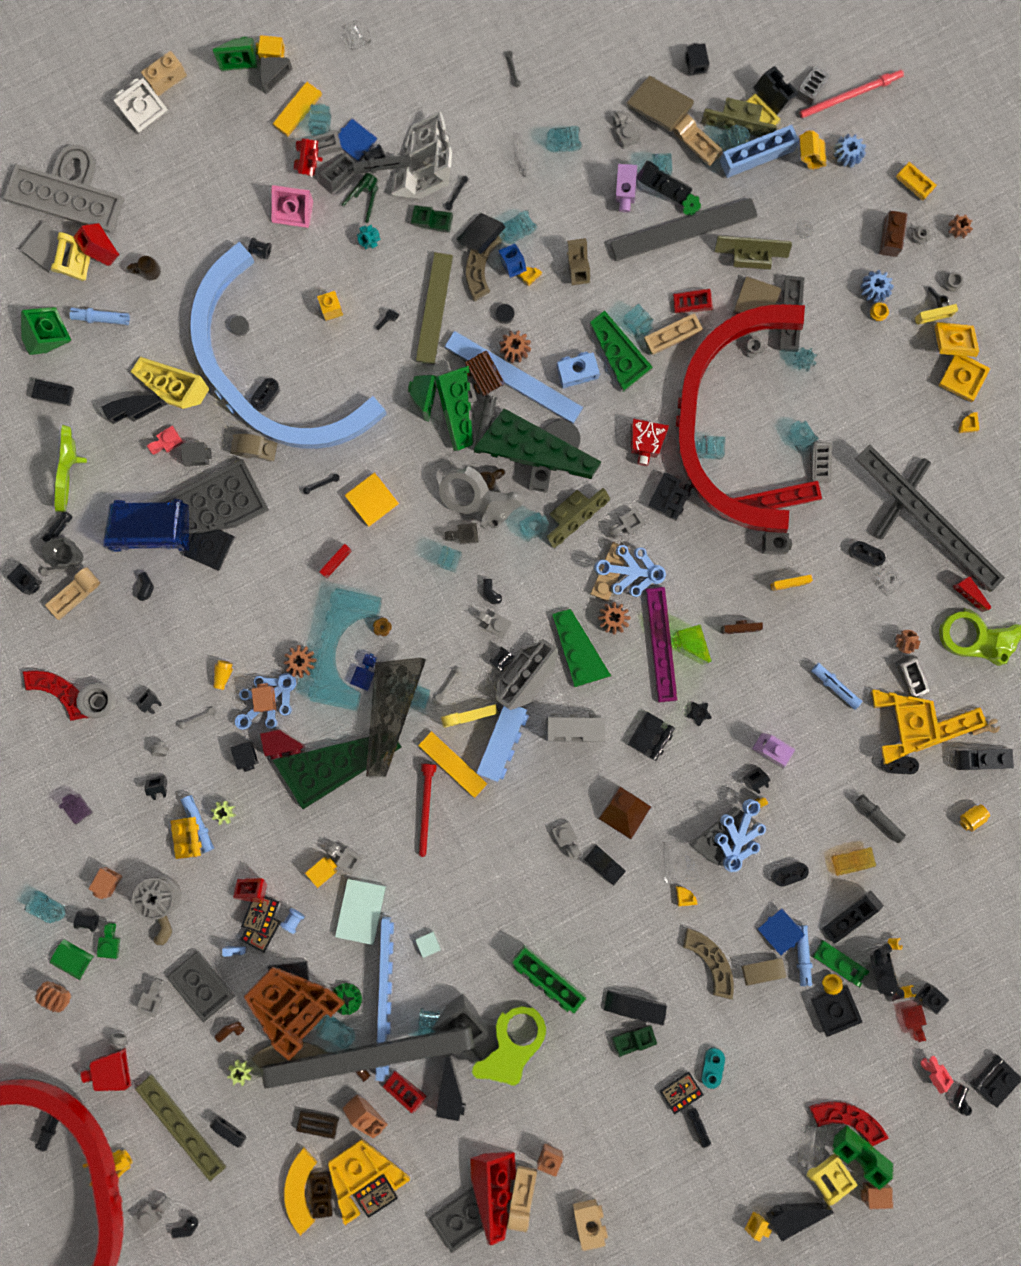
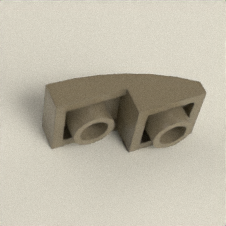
(764, 971)

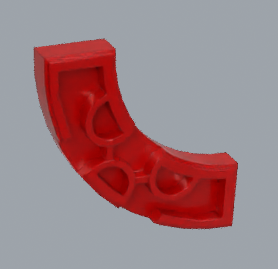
(56, 686)
(848, 1114)

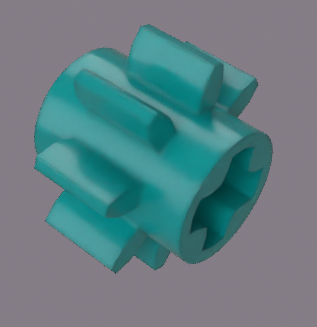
(368, 236)

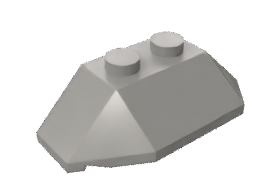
(526, 674)

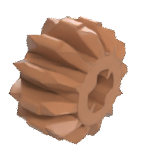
(520, 341)
(615, 611)
(296, 667)
(52, 996)

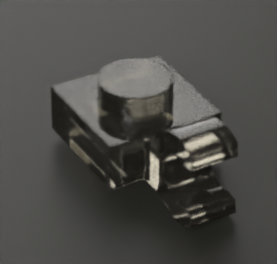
(466, 534)

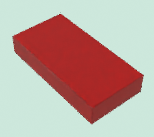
(335, 561)

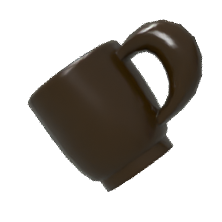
(146, 267)
(490, 478)

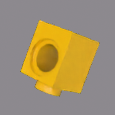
(270, 47)
(330, 305)
(322, 871)

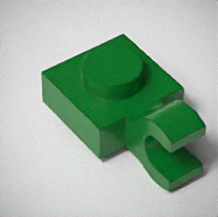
(109, 944)

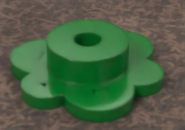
(695, 204)

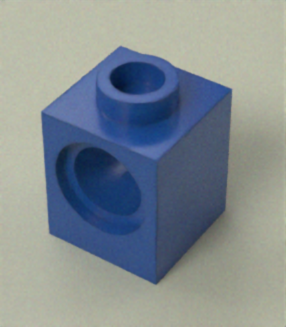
(512, 260)

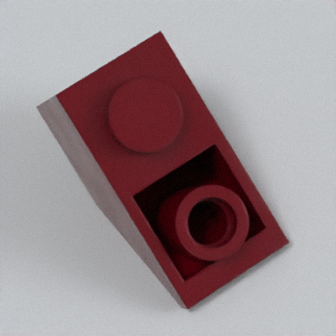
(280, 742)

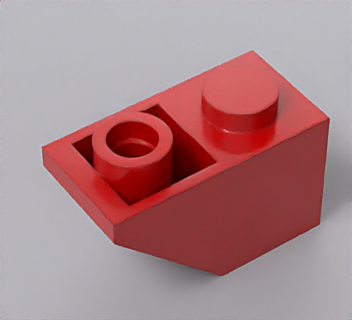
(96, 244)

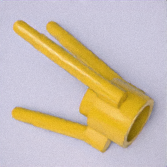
(122, 1162)

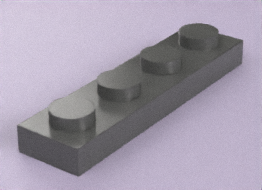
(792, 295)

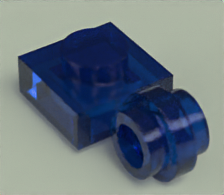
(363, 677)

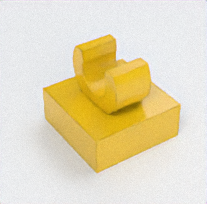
(757, 1227)

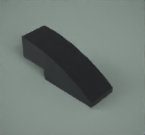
(132, 407)
(635, 1007)

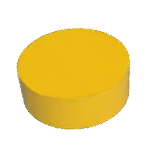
(832, 984)

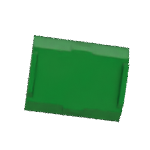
(71, 959)

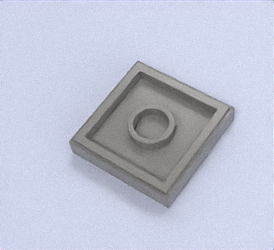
(43, 246)

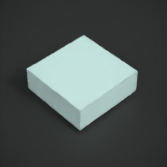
(428, 944)

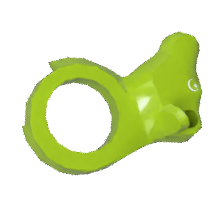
(67, 458)
(989, 644)
(509, 1059)

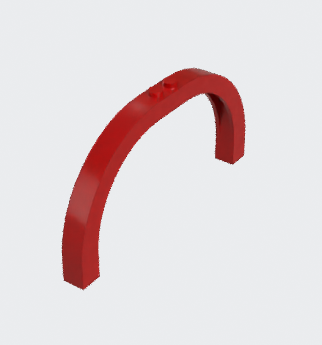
(752, 320)
(96, 1151)

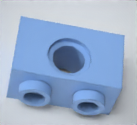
(569, 377)

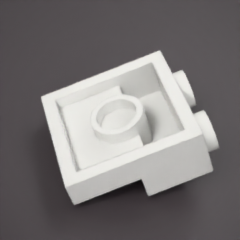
(140, 104)

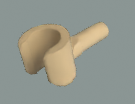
(987, 728)

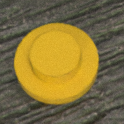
(879, 311)

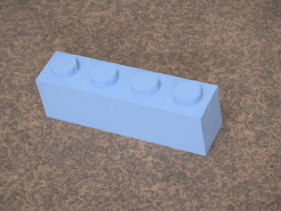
(759, 151)
(501, 743)

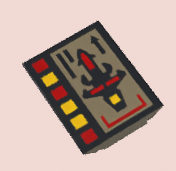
(260, 916)
(258, 940)
(681, 1093)
(376, 1196)

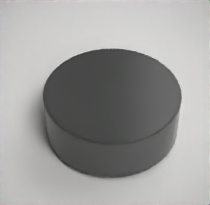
(239, 325)

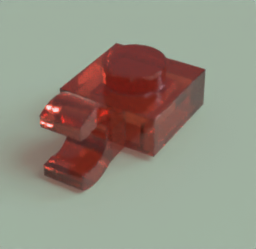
(914, 1019)

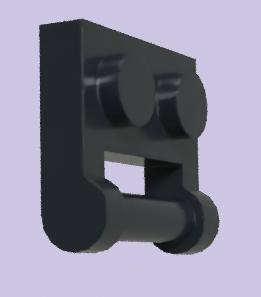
(1000, 1085)

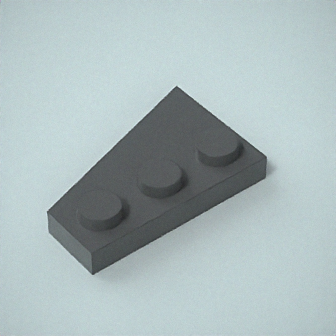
(705, 842)

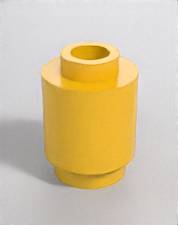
(974, 818)

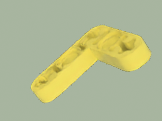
(456, 719)

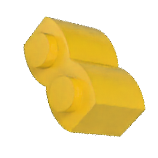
(812, 150)

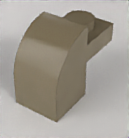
(578, 261)
(253, 446)

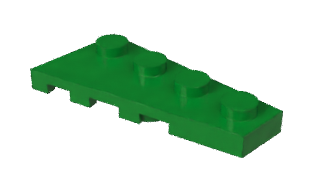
(620, 352)
(454, 399)
(579, 652)

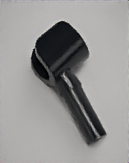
(940, 299)
(390, 314)

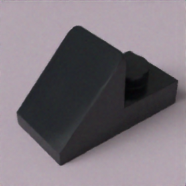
(604, 865)

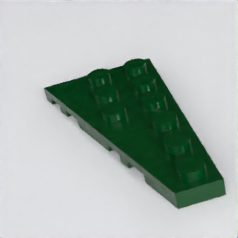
(530, 445)
(323, 770)

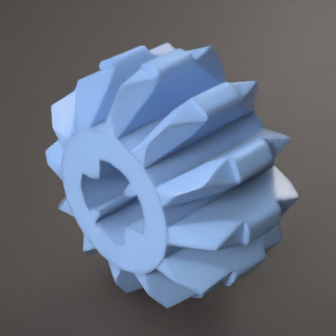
(842, 150)
(870, 286)

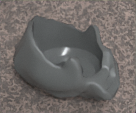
(61, 553)

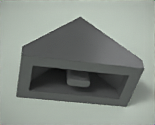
(273, 71)

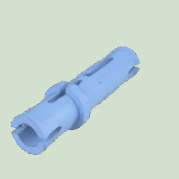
(99, 316)
(832, 682)
(192, 811)
(804, 958)

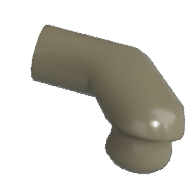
(164, 933)

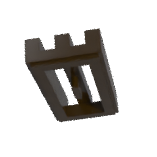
(328, 1118)

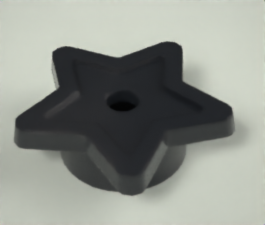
(694, 713)

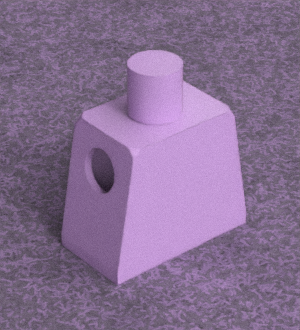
(626, 182)
(773, 750)

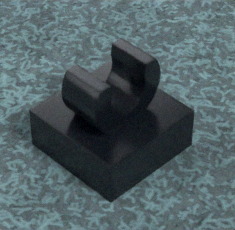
(147, 700)
(757, 779)
(156, 785)

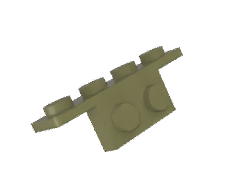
(739, 113)
(752, 251)
(574, 513)

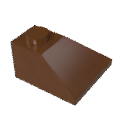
(624, 812)

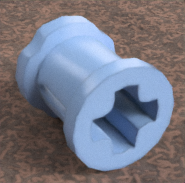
(292, 921)

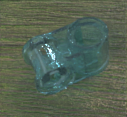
(567, 139)
(520, 225)
(42, 906)
(426, 1024)
(333, 1031)

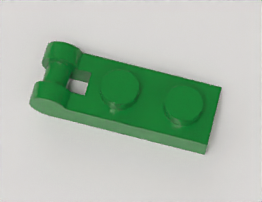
(840, 963)

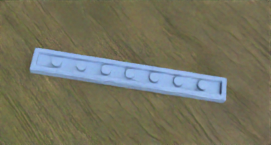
(518, 379)

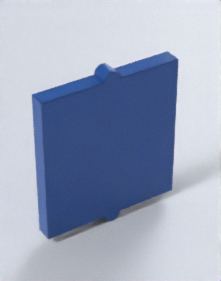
(355, 139)
(781, 931)

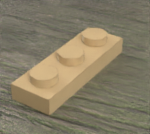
(673, 334)
(603, 584)

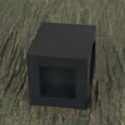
(697, 59)
(18, 575)
(244, 756)
(932, 998)

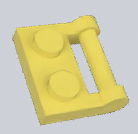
(77, 261)
(838, 1177)

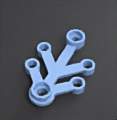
(632, 571)
(280, 688)
(740, 838)

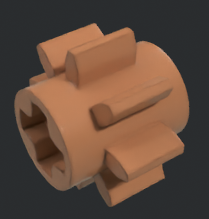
(958, 231)
(907, 641)

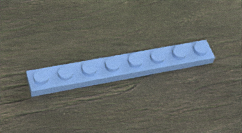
(385, 988)

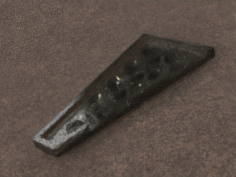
(391, 699)

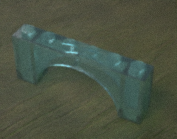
(345, 610)

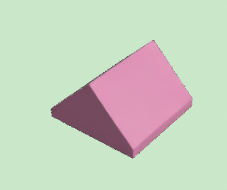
(291, 206)

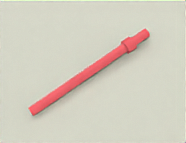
(883, 81)

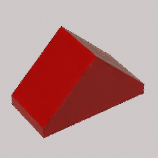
(250, 889)

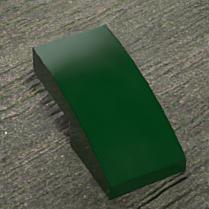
(430, 219)
(634, 1040)

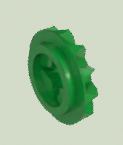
(351, 991)

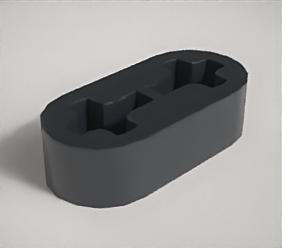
(261, 392)
(865, 558)
(899, 769)
(791, 878)
(228, 1131)

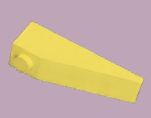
(171, 384)

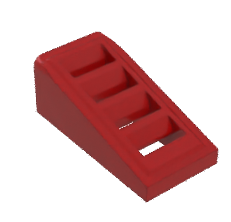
(692, 294)
(972, 593)
(408, 1087)

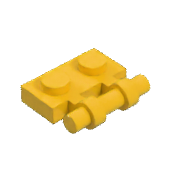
(185, 838)

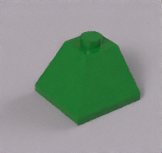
(236, 54)
(43, 330)
(423, 393)

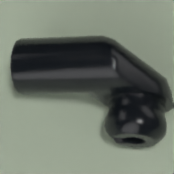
(489, 594)

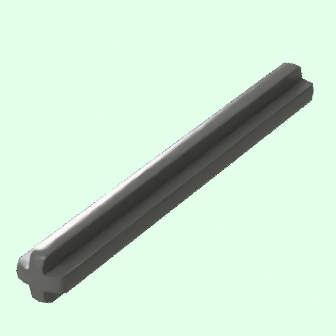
(896, 507)

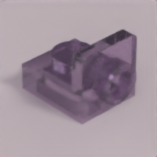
(75, 807)

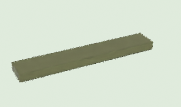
(434, 308)
(180, 1127)

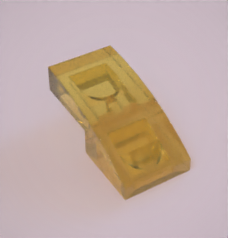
(854, 861)

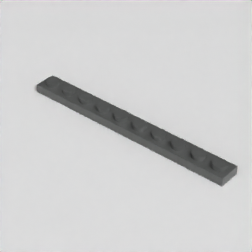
(929, 518)

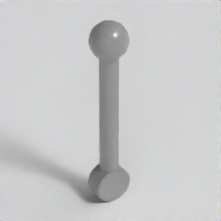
(44, 571)
(439, 697)
(212, 711)

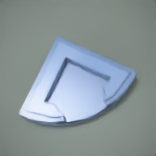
(236, 950)

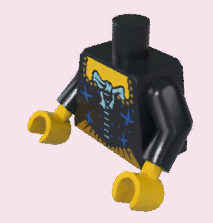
(885, 972)

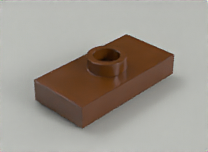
(742, 627)

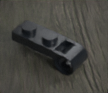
(663, 183)
(984, 759)

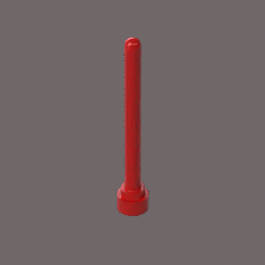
(428, 771)

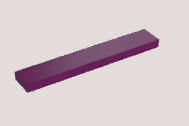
(661, 644)

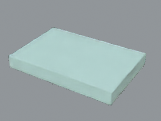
(360, 911)

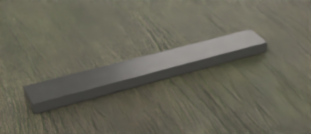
(684, 229)

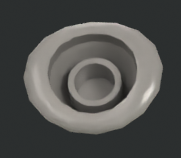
(96, 700)

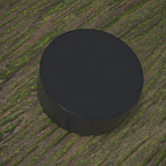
(505, 313)

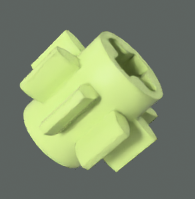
(217, 815)
(237, 1078)

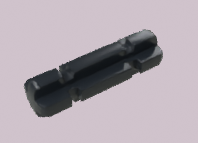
(57, 527)
(699, 1128)

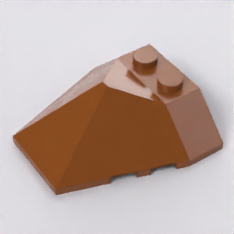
(290, 1008)

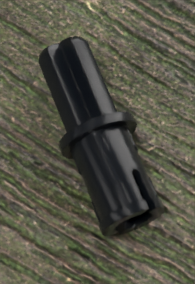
(47, 1133)

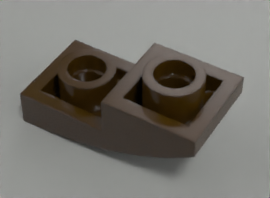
(321, 1195)

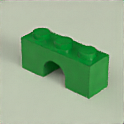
(851, 1146)

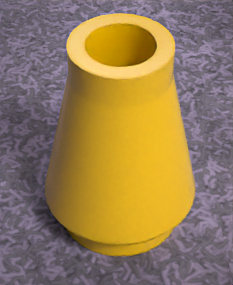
(222, 672)

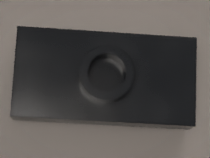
(52, 392)

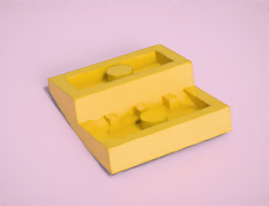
(371, 499)

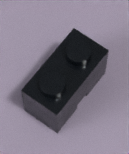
(775, 90)

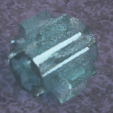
(802, 363)

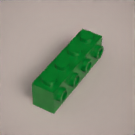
(549, 979)

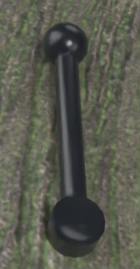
(449, 206)
(335, 478)

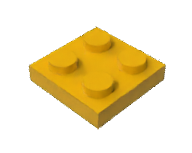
(956, 339)
(964, 377)

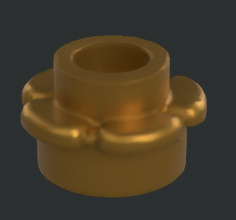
(378, 623)

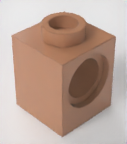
(263, 698)
(105, 883)
(550, 1160)
(877, 1198)

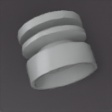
(168, 897)

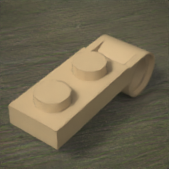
(697, 140)
(73, 594)
(521, 1199)

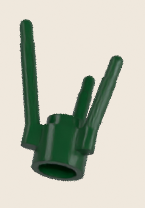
(366, 184)

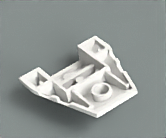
(429, 158)

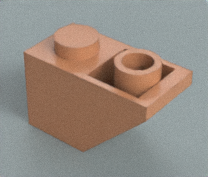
(364, 1116)

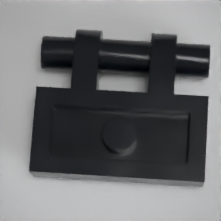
(664, 494)
(645, 734)

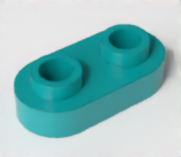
(713, 1068)

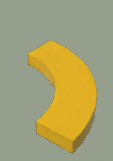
(295, 1191)

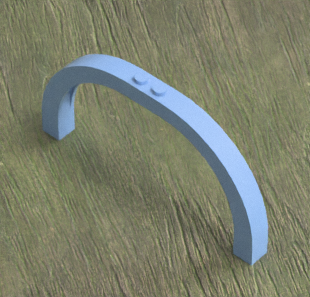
(211, 288)

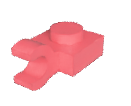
(167, 440)
(939, 1074)

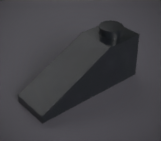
(853, 917)
(450, 1096)
(794, 1218)

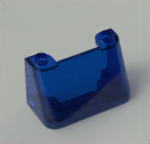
(147, 526)

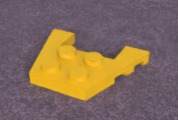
(915, 723)
(357, 1168)

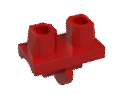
(308, 157)

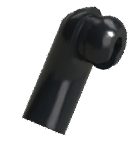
(146, 588)
(960, 1101)
(187, 1229)

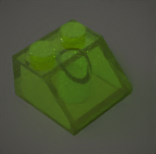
(692, 644)

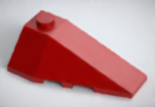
(492, 1183)

